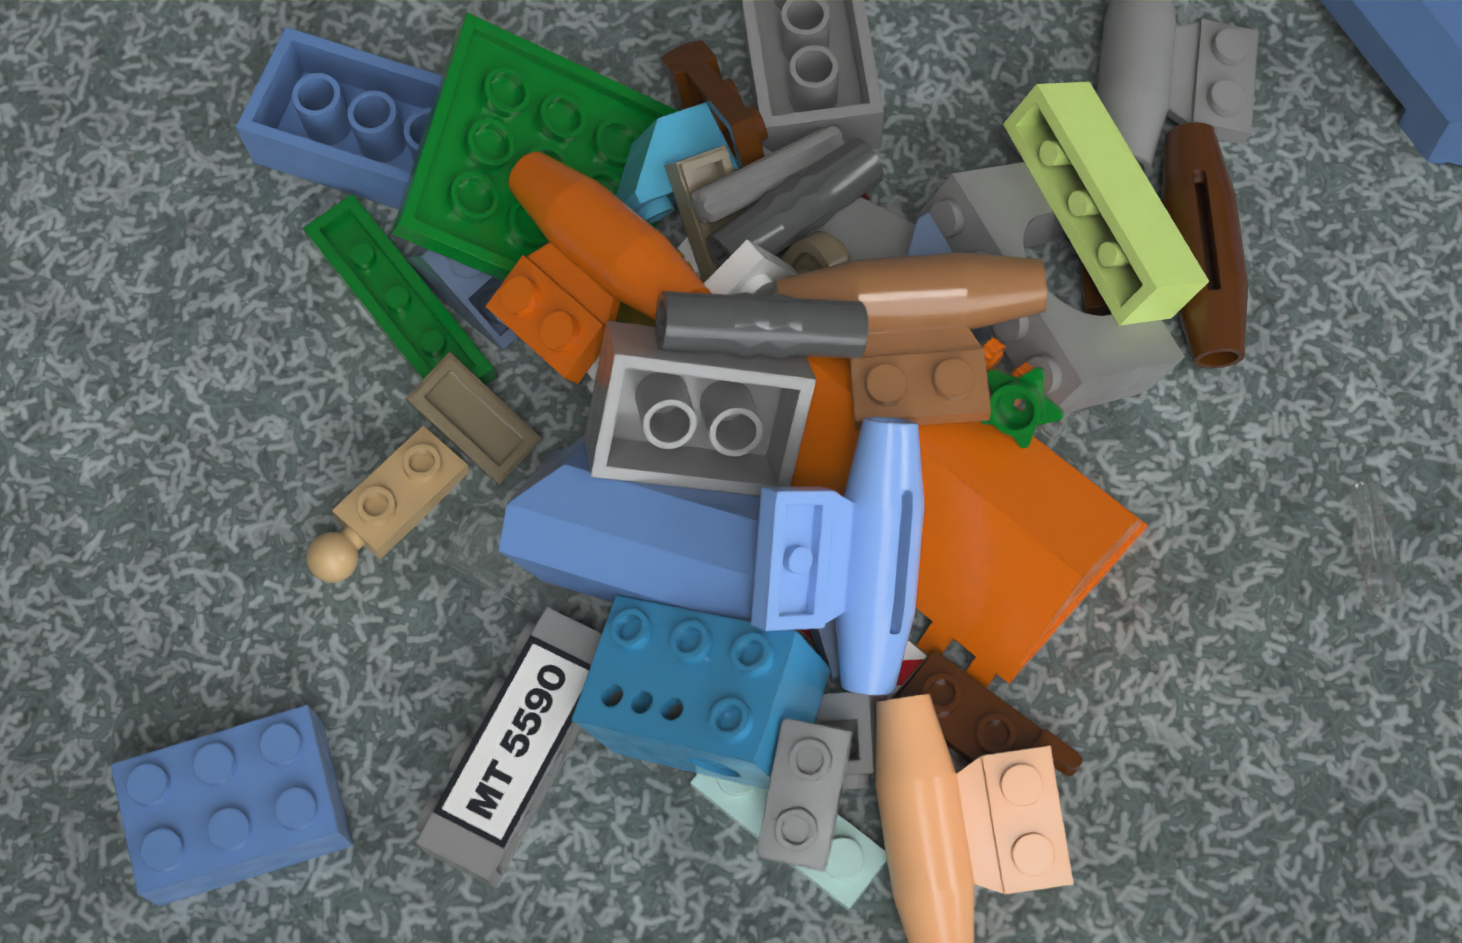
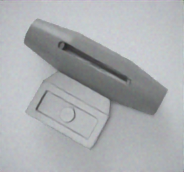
(1177, 72)

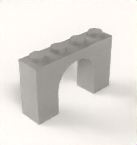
(1083, 354)

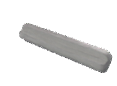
(763, 175)

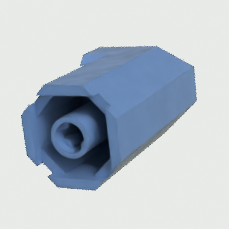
(1420, 59)
(634, 538)

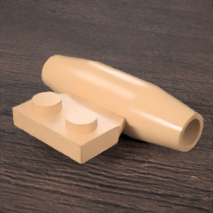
(951, 830)

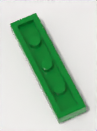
(392, 291)

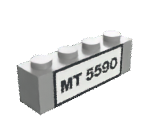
(514, 754)

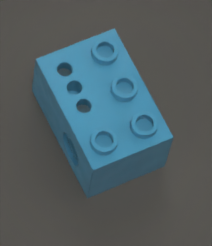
(697, 690)

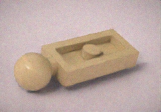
(387, 505)

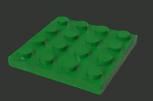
(490, 111)

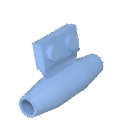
(849, 556)

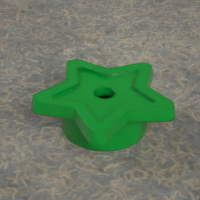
(1038, 407)

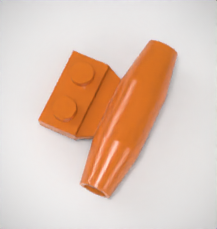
(593, 262)

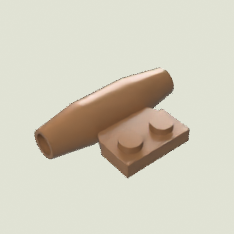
(920, 320)

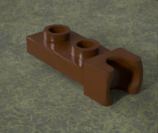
(698, 80)
(978, 720)

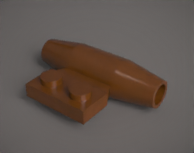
(1206, 212)

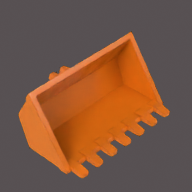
(1005, 528)

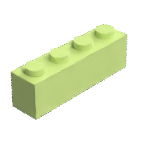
(1104, 203)

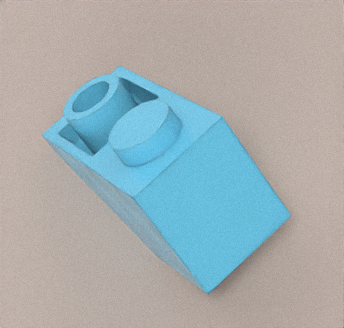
(667, 140)

